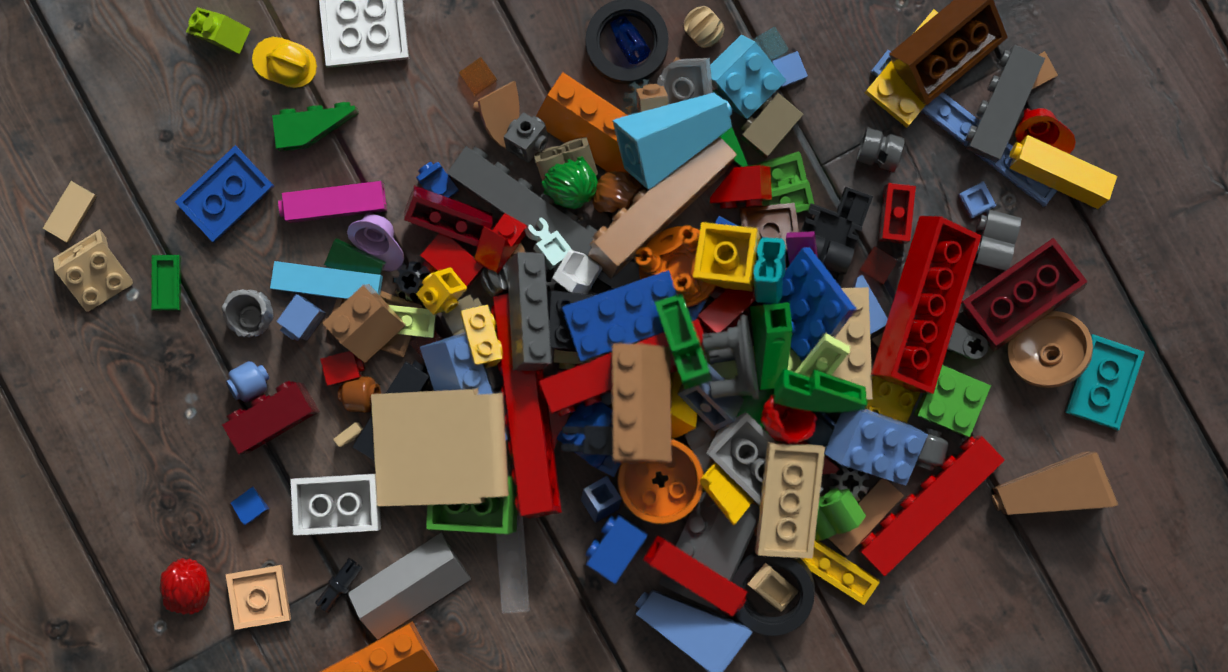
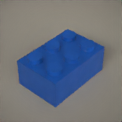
(616, 547)

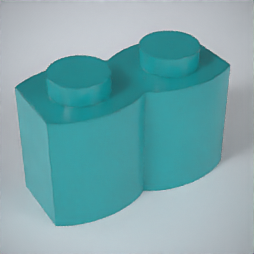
(769, 270)

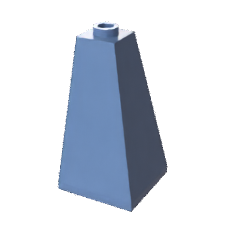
(697, 631)

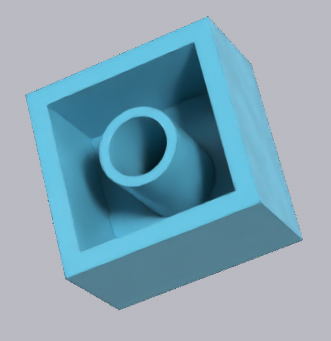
(745, 76)

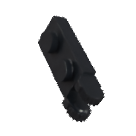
(597, 440)

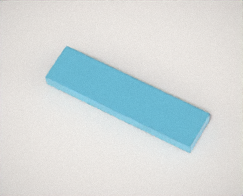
(321, 280)

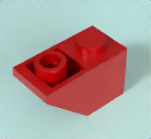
(746, 185)

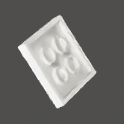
(363, 31)

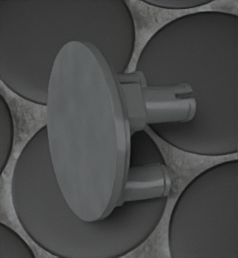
(734, 346)

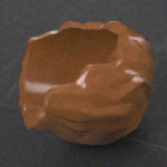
(616, 191)

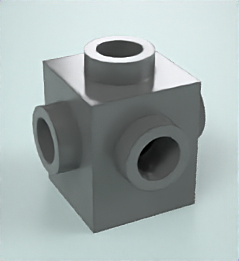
(526, 137)

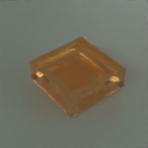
(478, 76)

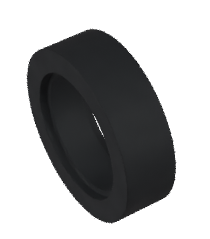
(626, 8)
(796, 617)

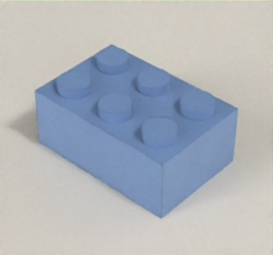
(876, 444)

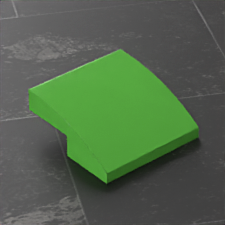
(788, 182)

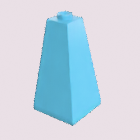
(668, 136)

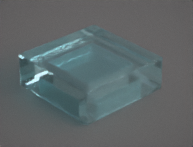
(772, 43)

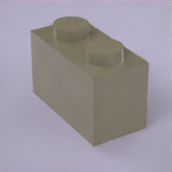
(771, 125)

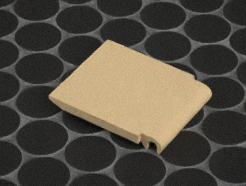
(439, 447)

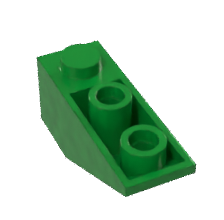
(303, 129)
(771, 341)

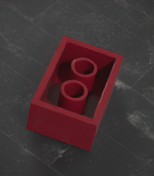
(270, 417)

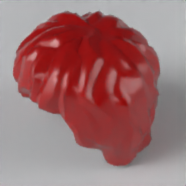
(787, 423)
(185, 586)

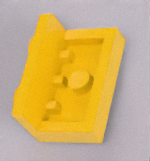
(481, 336)

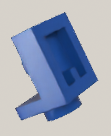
(436, 180)

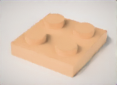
(258, 597)

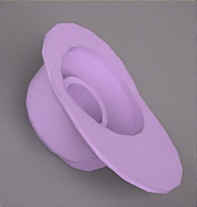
(376, 237)

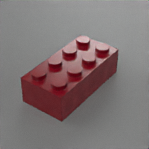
(1023, 294)

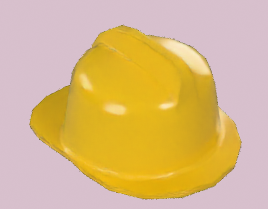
(284, 62)

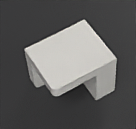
(577, 272)

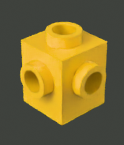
(441, 291)

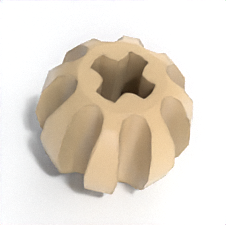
(703, 26)

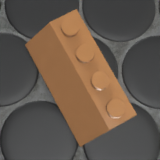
(641, 403)

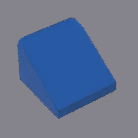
(249, 506)

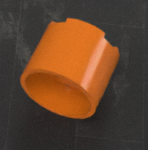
(668, 502)

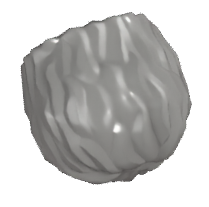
(247, 312)

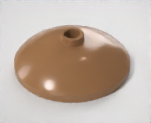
(1053, 335)

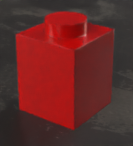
(342, 367)

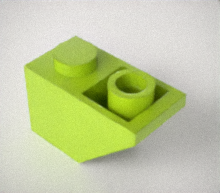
(218, 30)

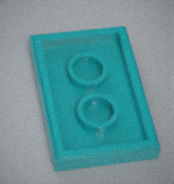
(1106, 384)

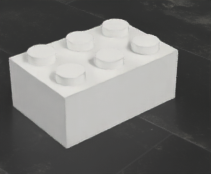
(335, 504)

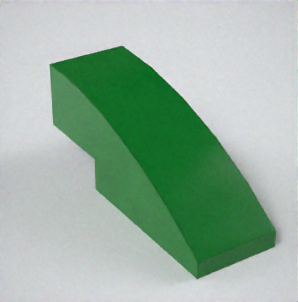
(683, 341)
(818, 392)

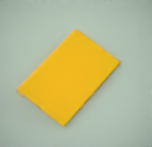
(726, 493)

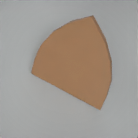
(498, 111)

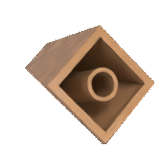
(1062, 486)

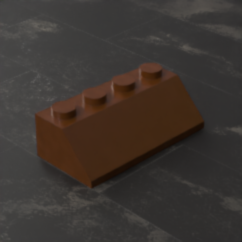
(948, 46)

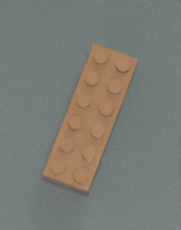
(658, 207)

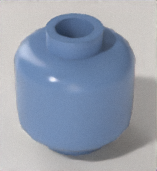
(247, 381)

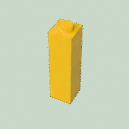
(1062, 171)

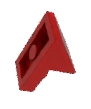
(500, 243)

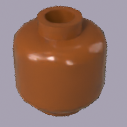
(357, 392)

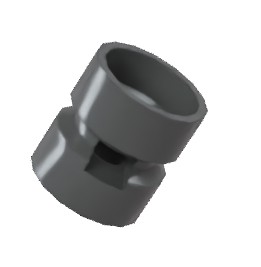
(880, 149)

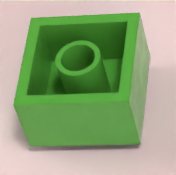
(954, 402)

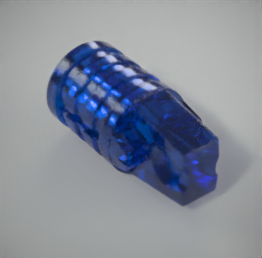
(629, 40)

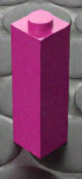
(333, 202)

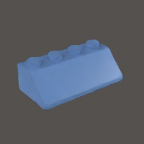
(453, 368)

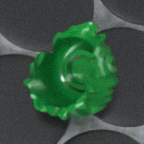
(570, 183)

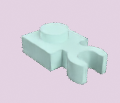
(551, 245)

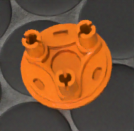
(675, 251)

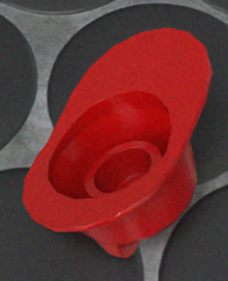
(1044, 126)

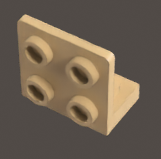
(91, 271)

